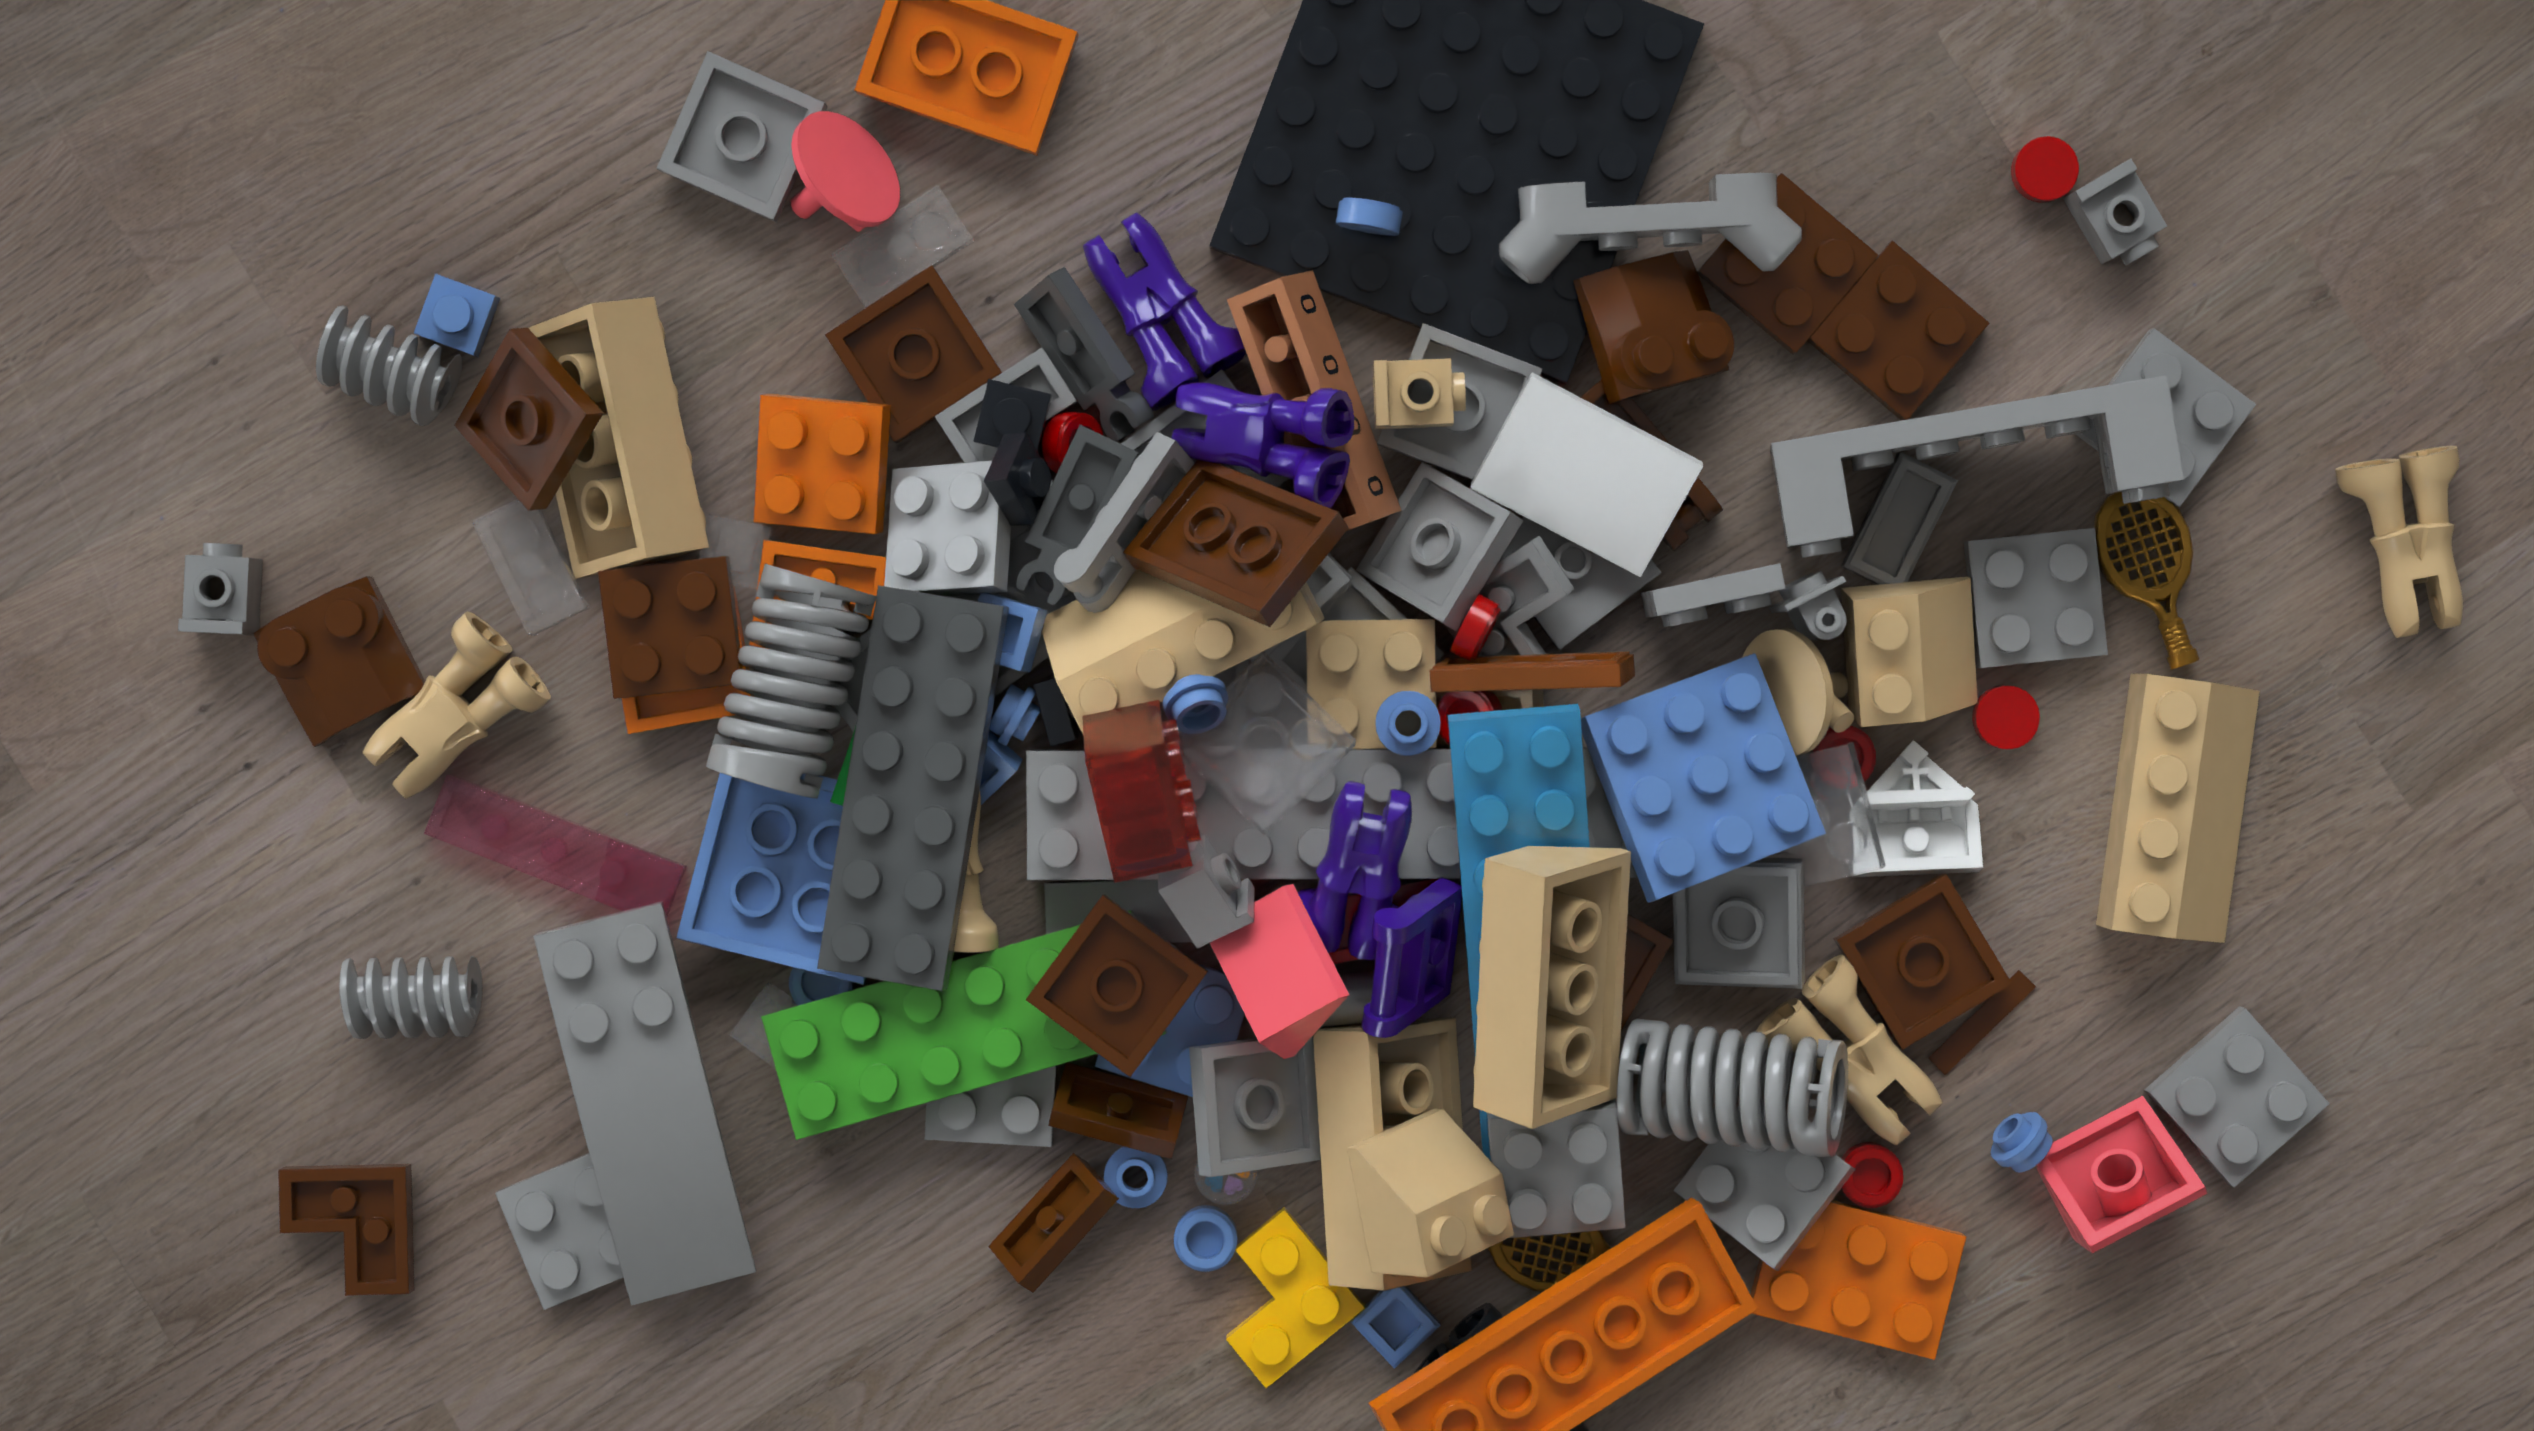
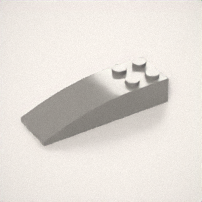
(645, 1102)

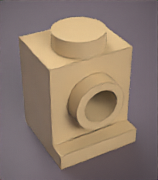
(1396, 410)

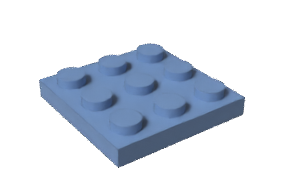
(1701, 777)
(765, 874)

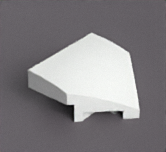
(1924, 819)

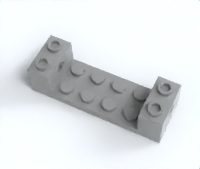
(2131, 428)

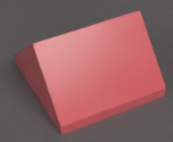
(1281, 973)
(2117, 1175)

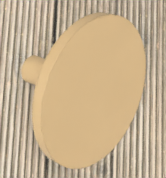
(1801, 687)

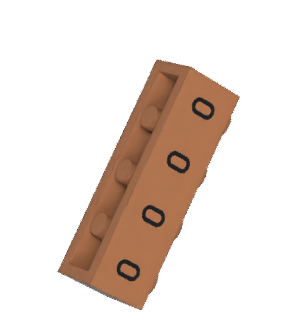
(1294, 355)

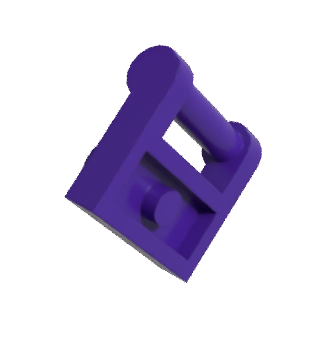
(1413, 958)

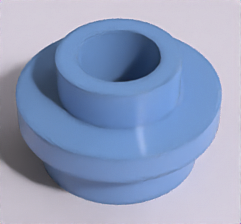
(1196, 703)
(1014, 714)
(1387, 717)
(2021, 1141)
(1136, 1197)

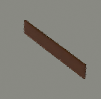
(1981, 1023)

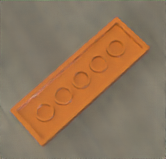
(1582, 1337)

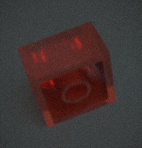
(1140, 790)

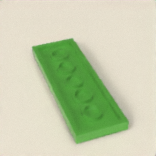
(915, 1044)

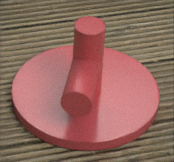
(843, 171)

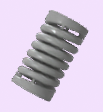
(798, 683)
(1730, 1069)

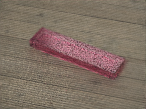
(552, 847)

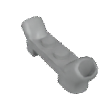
(1738, 208)

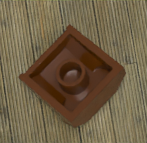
(1652, 326)
(339, 659)

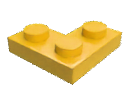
(1302, 1305)

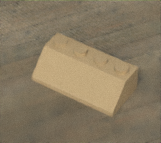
(634, 481)
(1155, 639)
(2177, 808)
(1550, 981)
(1362, 1091)

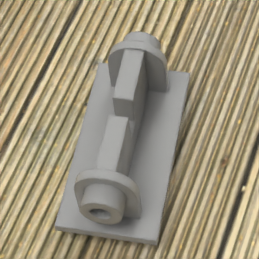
(1813, 606)

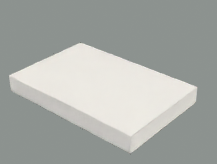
(1586, 474)

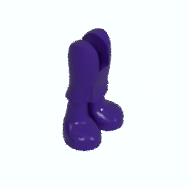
(1152, 300)
(1250, 434)
(1362, 860)

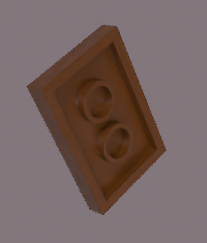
(1236, 541)

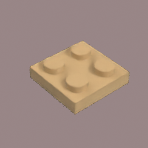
(1362, 664)

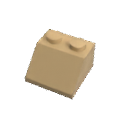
(1909, 650)
(1427, 1196)

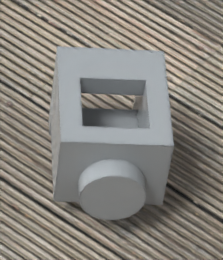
(2094, 207)
(238, 607)
(1208, 895)

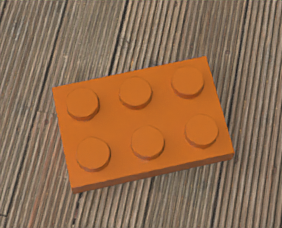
(969, 67)
(1866, 1279)

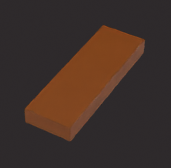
(1533, 672)

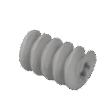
(384, 370)
(410, 1000)

